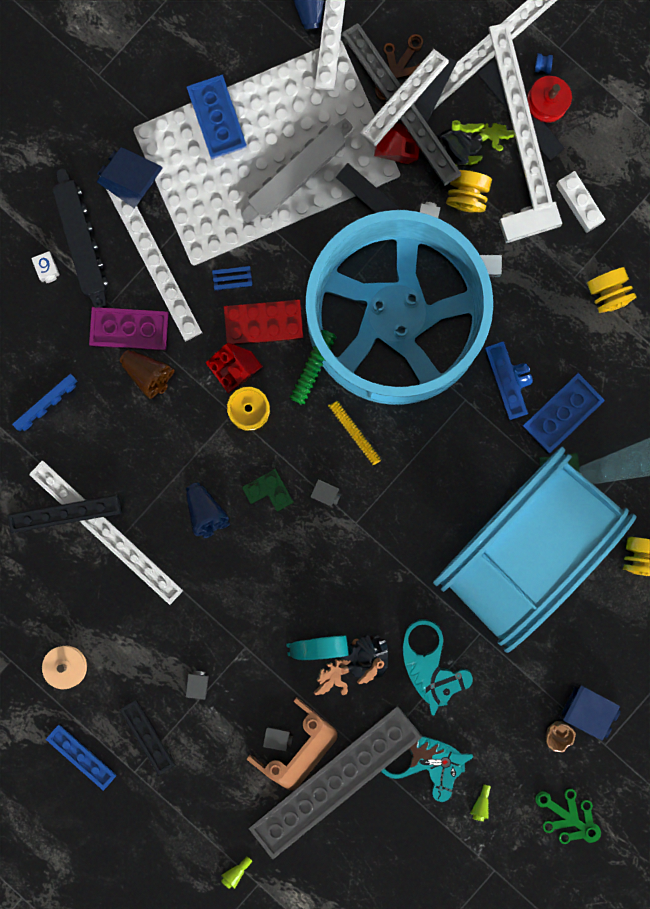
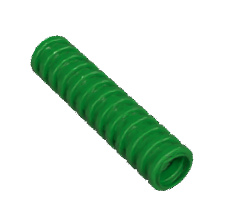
(311, 370)

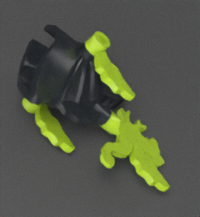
(462, 143)

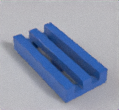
(232, 270)

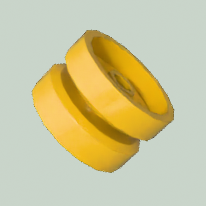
(248, 420)

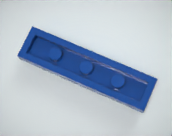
(39, 408)
(81, 757)

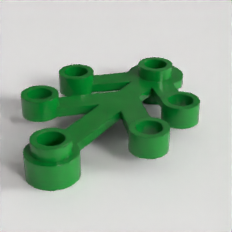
(570, 818)

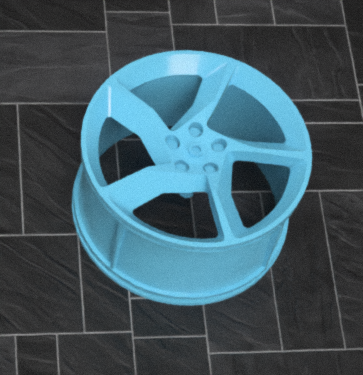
(398, 309)
(536, 550)

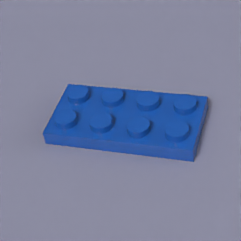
(216, 117)
(563, 413)

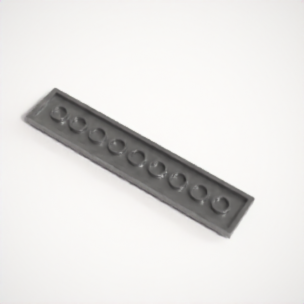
(335, 782)

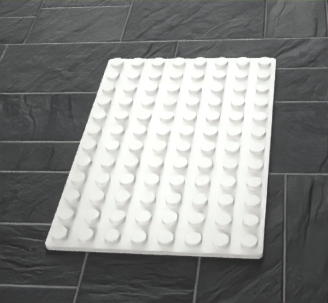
(277, 118)

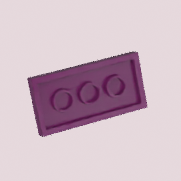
(128, 328)

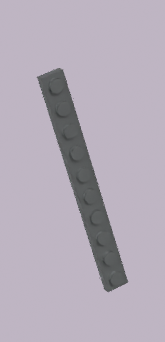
(411, 119)

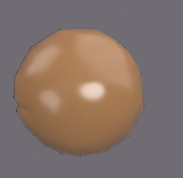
(560, 736)

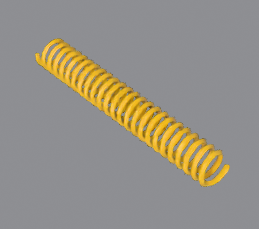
(356, 435)

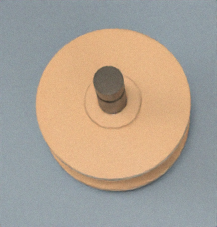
(64, 667)

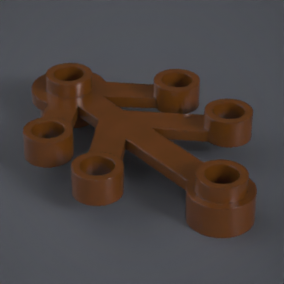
(398, 69)

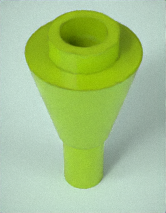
(480, 809)
(233, 876)

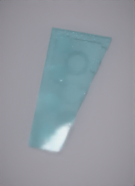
(620, 465)

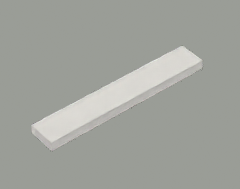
(404, 97)

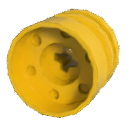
(468, 195)
(611, 290)
(641, 556)

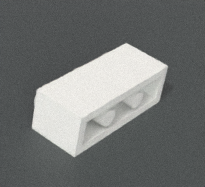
(580, 202)
(529, 222)

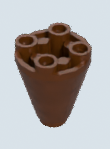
(146, 372)

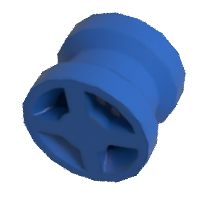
(543, 63)

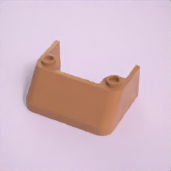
(322, 738)

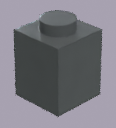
(326, 493)
(197, 685)
(277, 738)

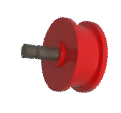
(549, 98)

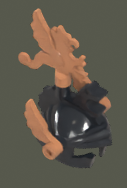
(364, 660)

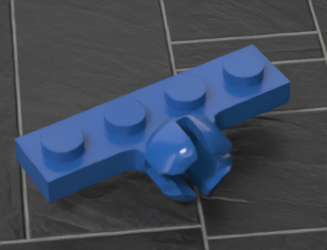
(509, 379)

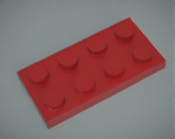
(263, 322)

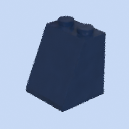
(128, 176)
(590, 712)

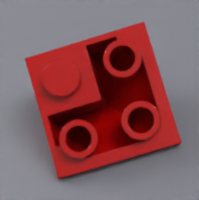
(397, 146)
(233, 366)

